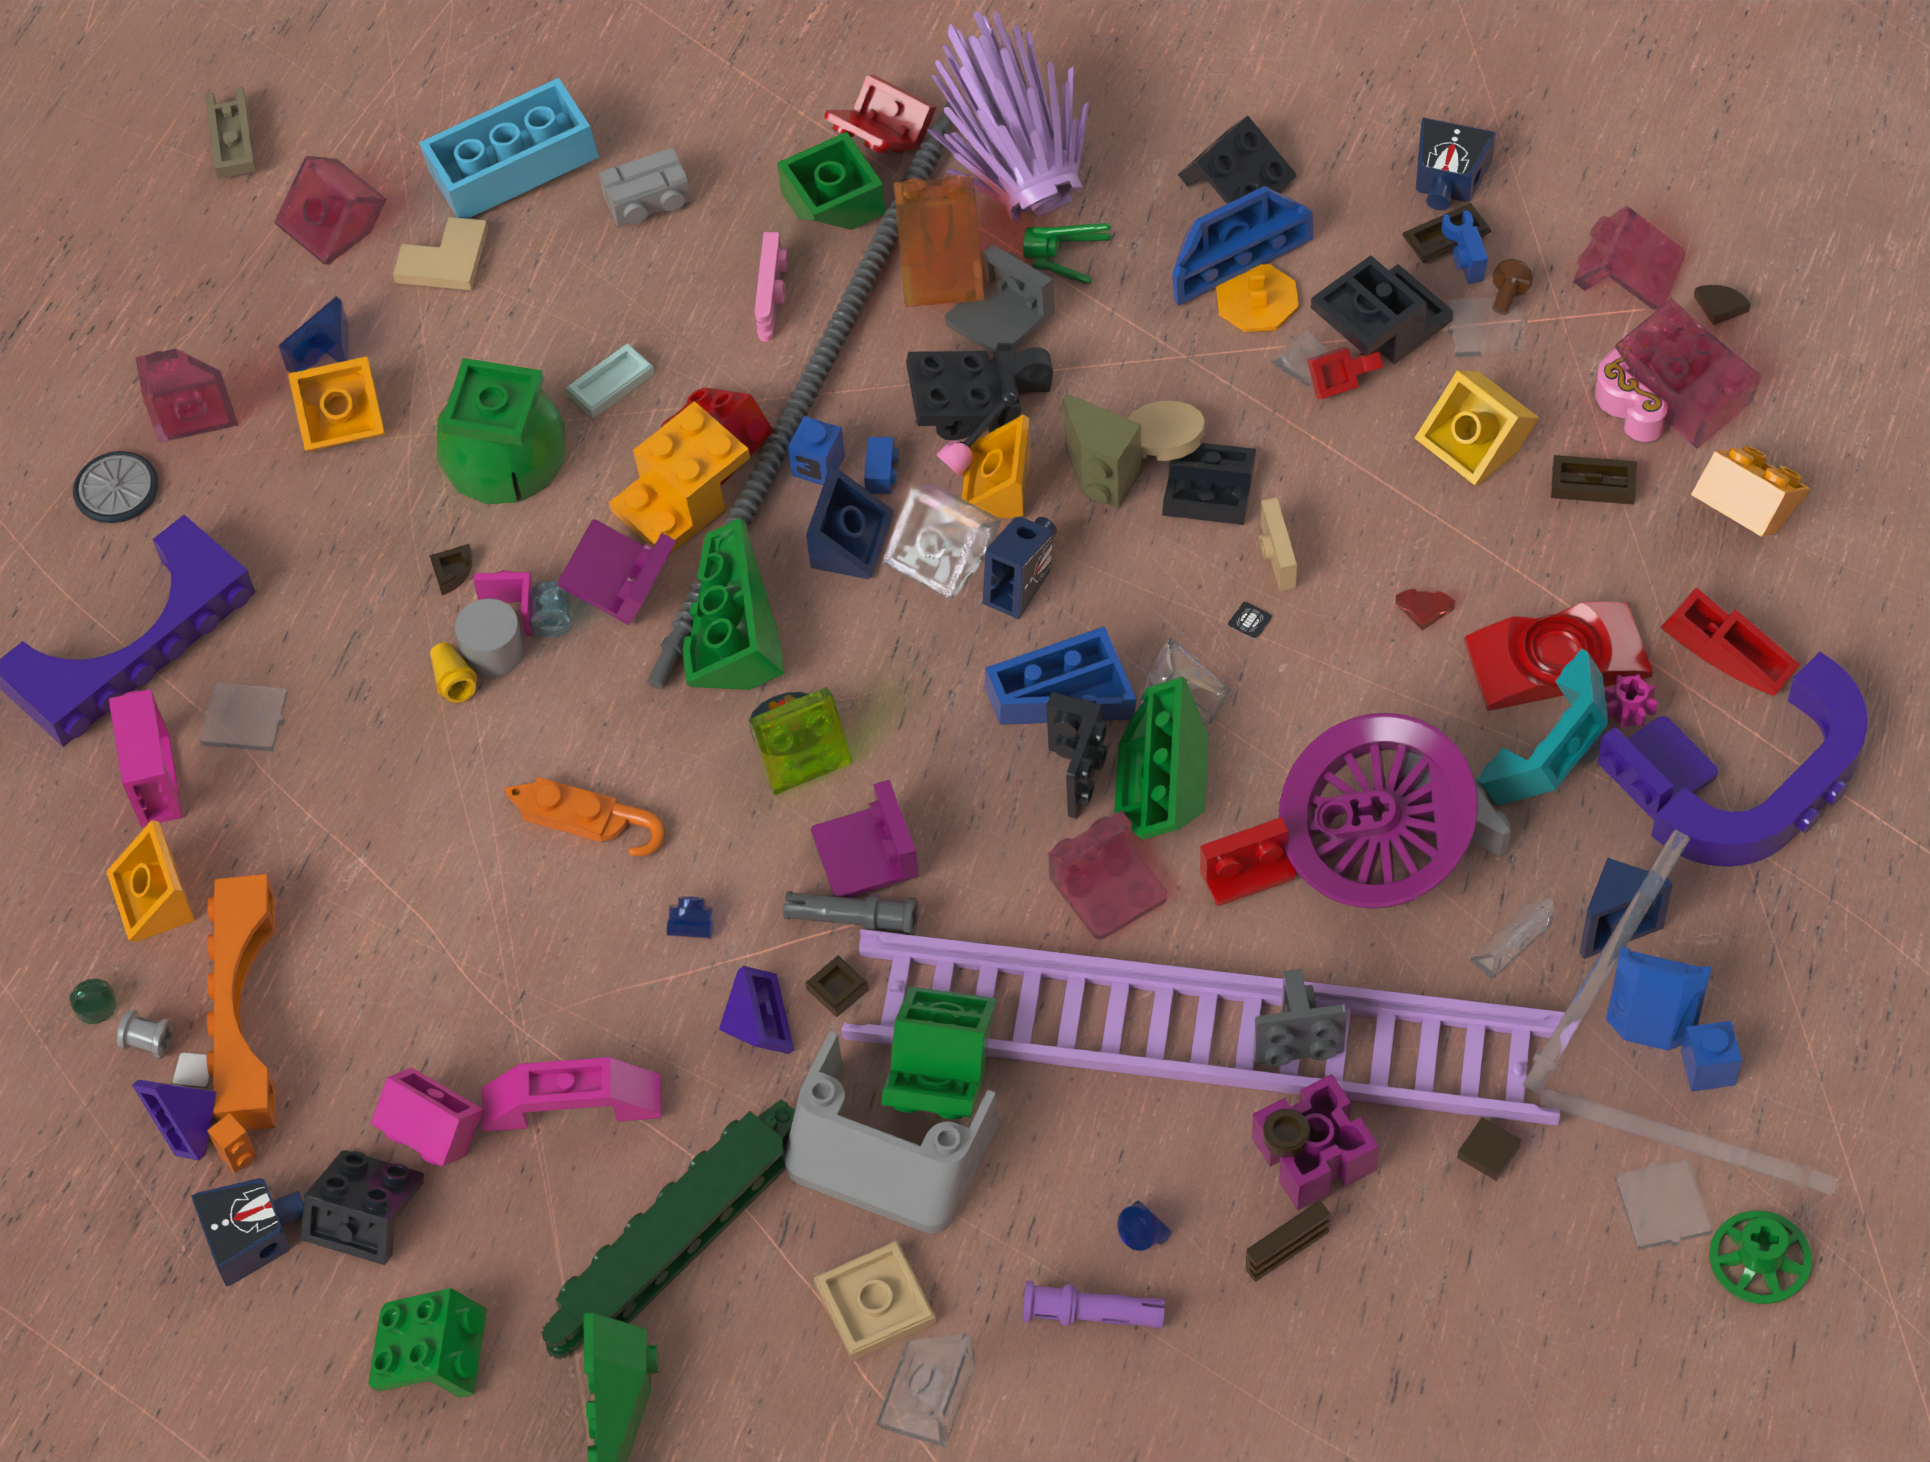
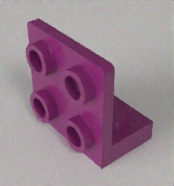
(614, 570)
(867, 847)

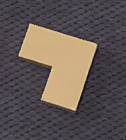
(446, 266)

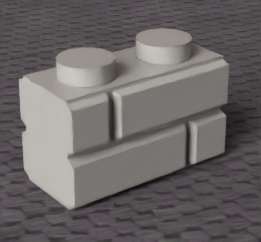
(645, 187)

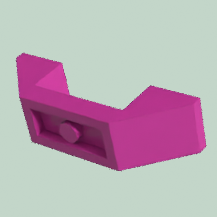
(570, 1085)

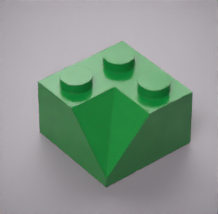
(832, 184)

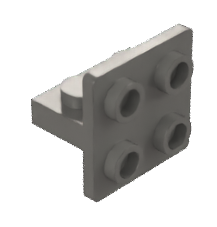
(1300, 1027)

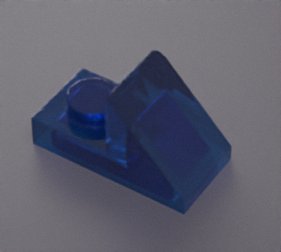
(319, 335)

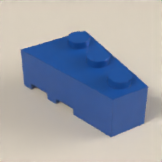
(1075, 667)

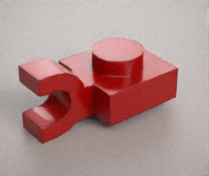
(1337, 370)

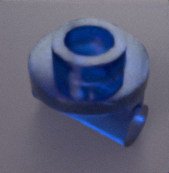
(690, 918)
(1141, 1228)

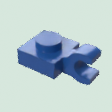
(1470, 250)

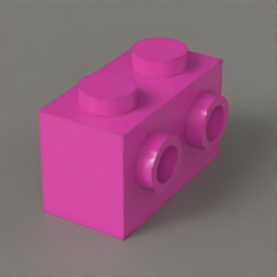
(426, 1117)

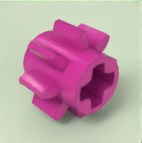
(1630, 701)

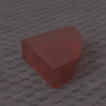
(1424, 607)

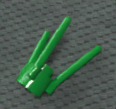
(1044, 242)

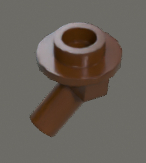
(1511, 279)

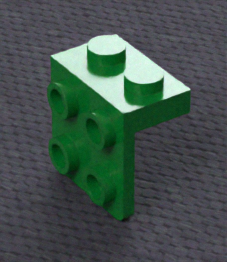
(429, 1340)

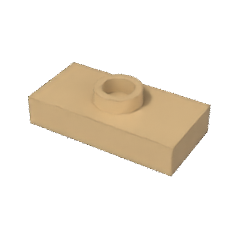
(1277, 545)

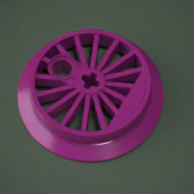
(1453, 809)

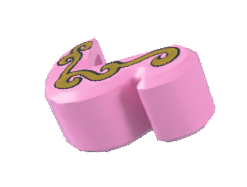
(1628, 398)

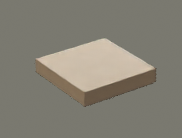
(874, 1300)

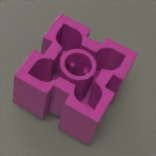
(1334, 1144)

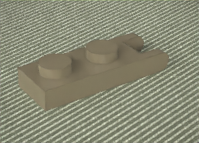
(230, 135)

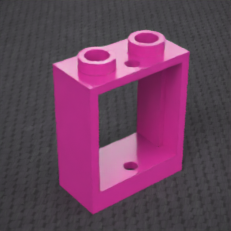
(145, 757)

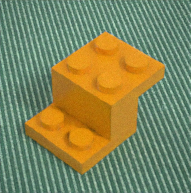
(680, 477)

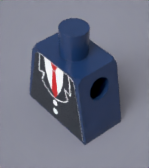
(1452, 161)
(1017, 564)
(245, 1226)

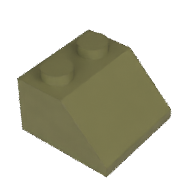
(1102, 450)

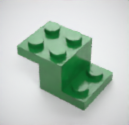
(939, 1052)

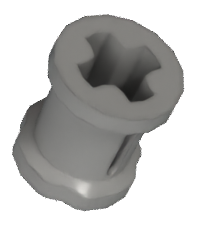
(145, 1034)

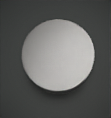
(489, 637)

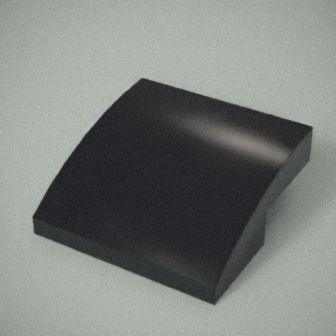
(1210, 484)

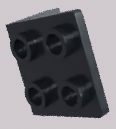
(1240, 163)
(1077, 735)
(357, 1205)

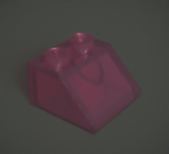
(329, 208)
(183, 395)

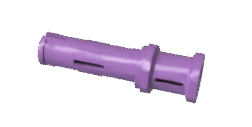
(1069, 1305)

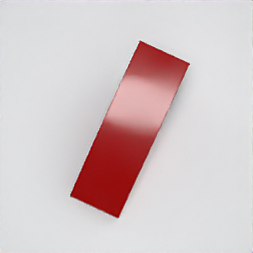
(1730, 643)

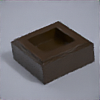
(837, 986)
(1489, 1149)

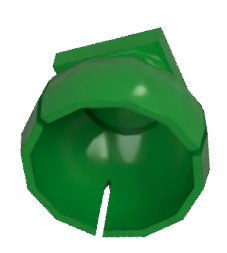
(499, 425)

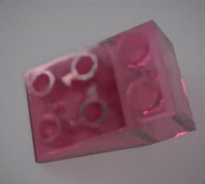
(1689, 371)

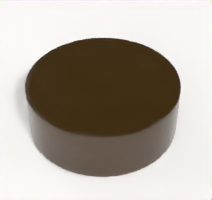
(1286, 1133)

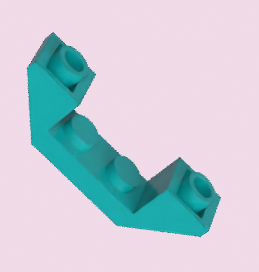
(1515, 778)

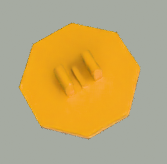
(1258, 299)

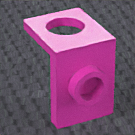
(509, 588)

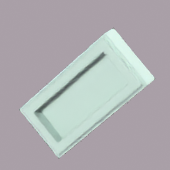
(610, 381)

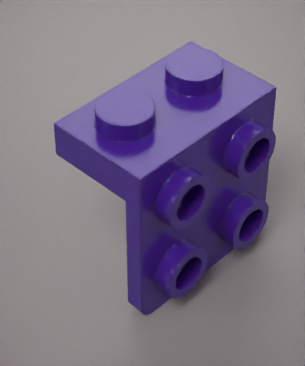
(1655, 763)

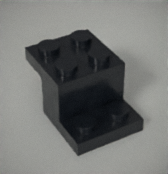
(1381, 309)

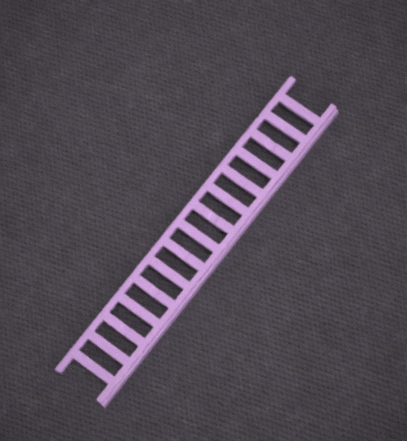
(1210, 987)

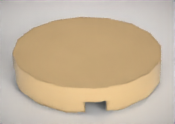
(1169, 429)

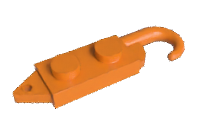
(583, 813)

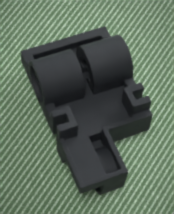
(964, 386)

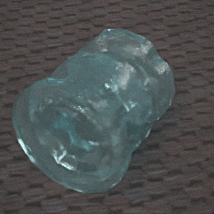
(550, 610)

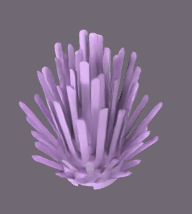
(1023, 141)

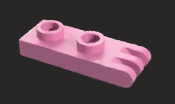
(770, 287)

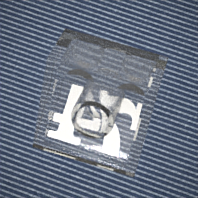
(940, 539)

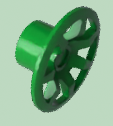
(1762, 1252)

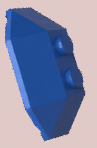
(1238, 240)

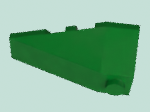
(733, 624)
(619, 1377)

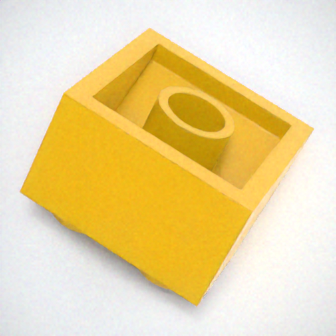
(1475, 426)

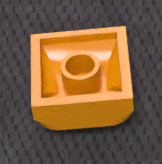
(336, 404)

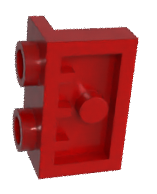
(1246, 862)

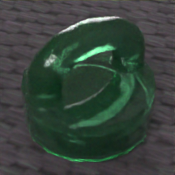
(93, 1001)

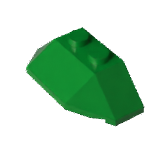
(1163, 761)

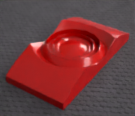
(1525, 655)

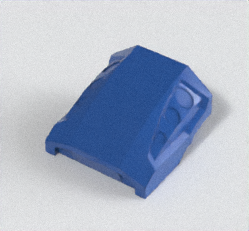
(1655, 999)

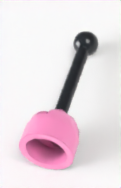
(957, 453)

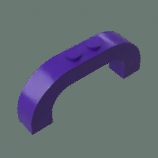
(1745, 837)

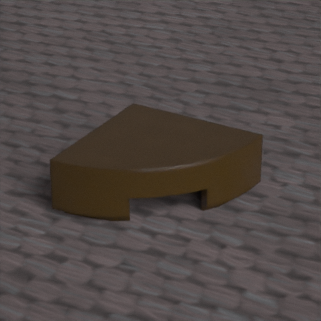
(1721, 302)
(452, 567)

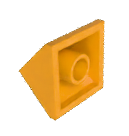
(1000, 470)
(149, 886)

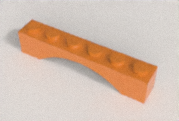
(242, 926)

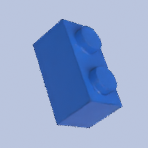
(880, 465)

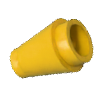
(452, 674)

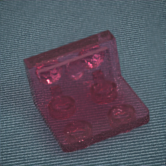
(1631, 255)
(1105, 876)

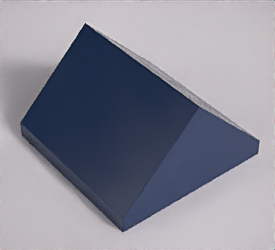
(847, 527)
(1610, 901)

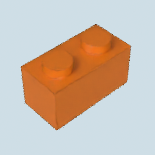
(232, 1143)

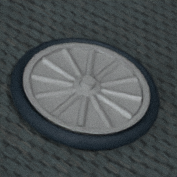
(115, 487)

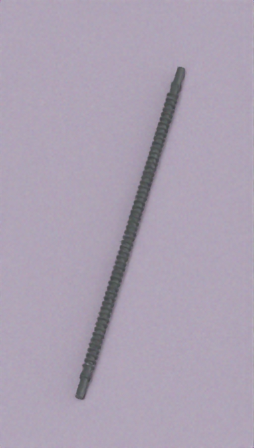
(808, 387)

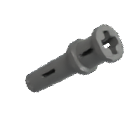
(871, 913)

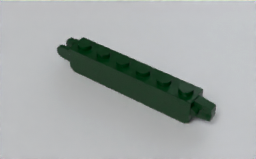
(674, 1228)

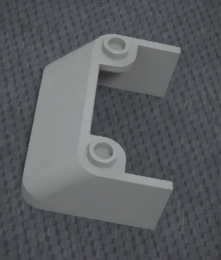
(876, 1169)

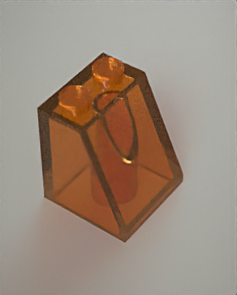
(939, 240)

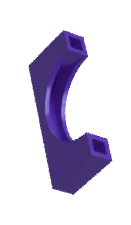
(73, 694)

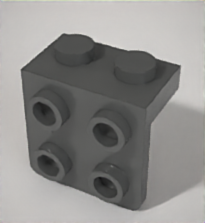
(1014, 302)

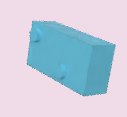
(509, 149)

